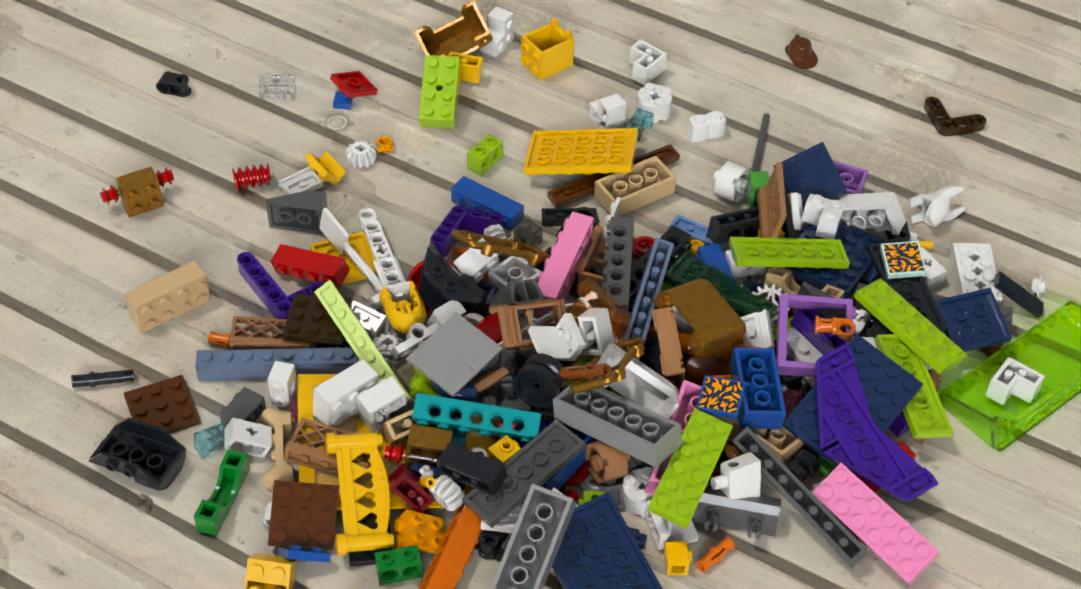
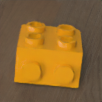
(418, 529)

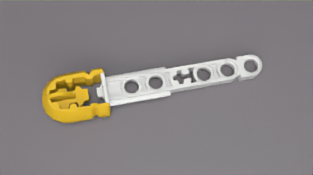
(396, 291)

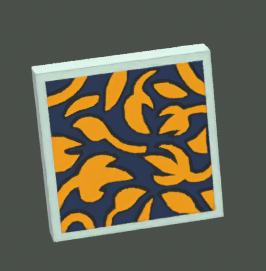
(903, 259)

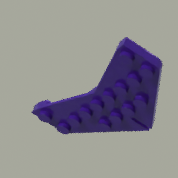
(861, 444)

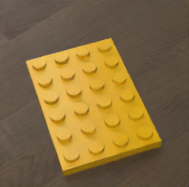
(581, 151)

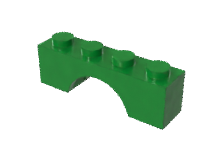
(231, 477)

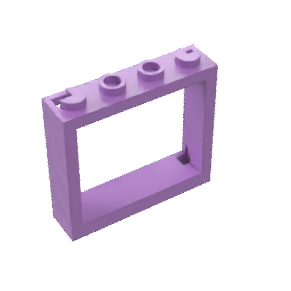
(808, 302)

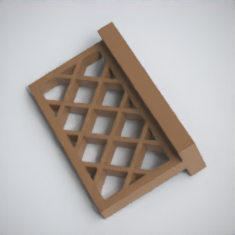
(772, 204)
(267, 342)
(315, 458)

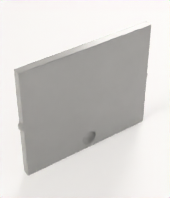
(454, 354)

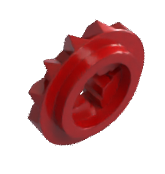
(641, 243)

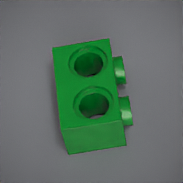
(398, 565)

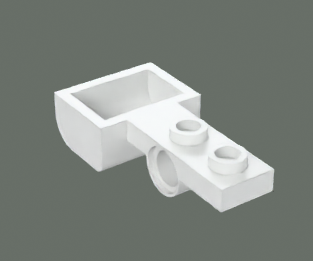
(435, 321)

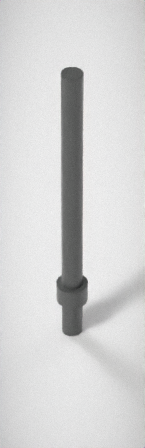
(760, 143)

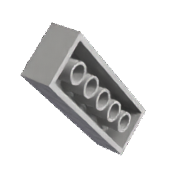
(619, 423)
(534, 540)

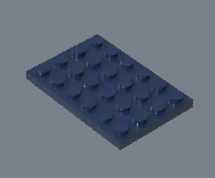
(855, 245)
(885, 387)
(601, 551)

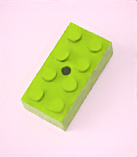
(440, 92)

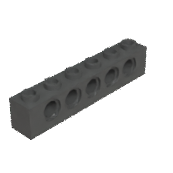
(619, 259)

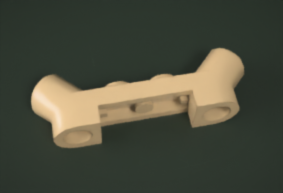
(282, 426)

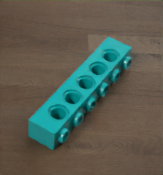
(468, 409)

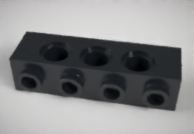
(734, 224)

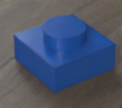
(341, 101)

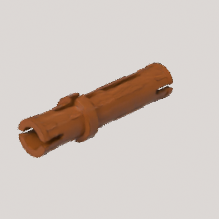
(590, 371)

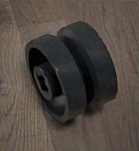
(539, 380)

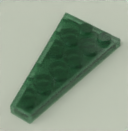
(689, 269)

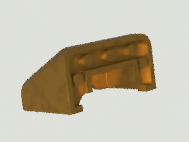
(708, 313)

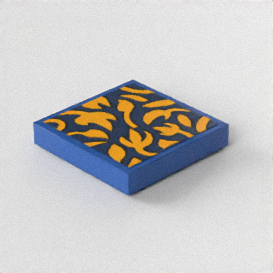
(721, 397)

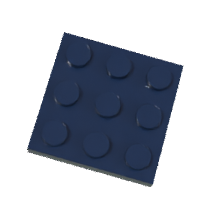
(812, 173)
(974, 320)

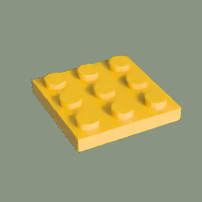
(360, 245)

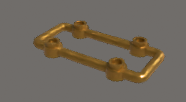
(506, 247)
(635, 349)

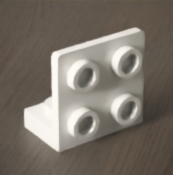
(667, 531)

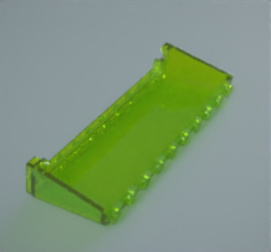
(1048, 348)

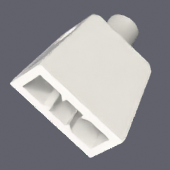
(739, 477)

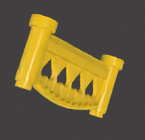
(356, 535)

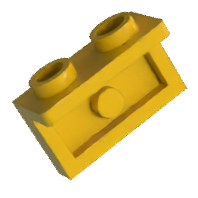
(326, 166)

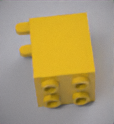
(547, 50)

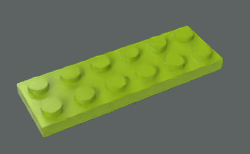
(788, 252)
(910, 326)
(924, 411)
(690, 468)

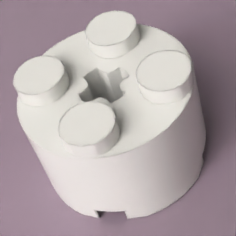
(655, 100)
(731, 181)
(633, 491)

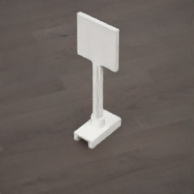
(339, 238)

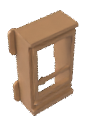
(585, 263)
(510, 323)
(669, 344)

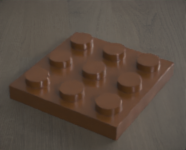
(163, 404)
(303, 514)

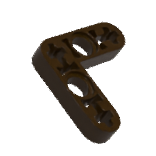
(949, 126)

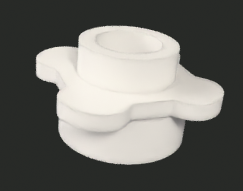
(1039, 286)

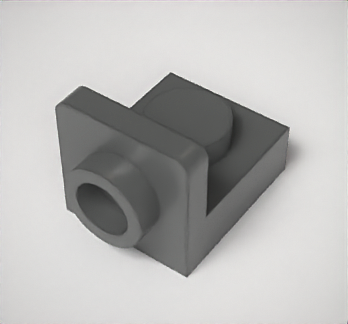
(615, 489)

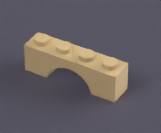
(783, 278)

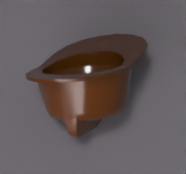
(801, 52)

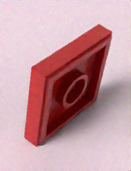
(353, 84)

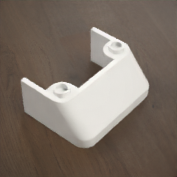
(642, 384)

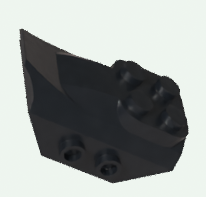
(444, 283)
(141, 453)

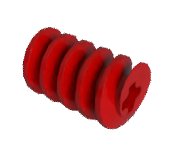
(251, 177)

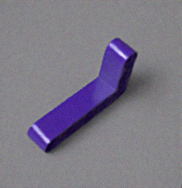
(462, 219)
(266, 288)

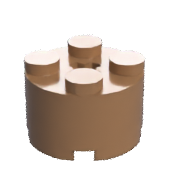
(606, 462)

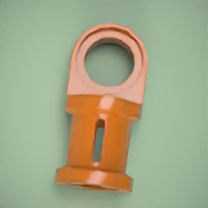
(833, 326)

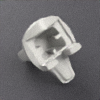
(936, 206)

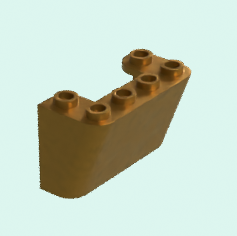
(459, 36)

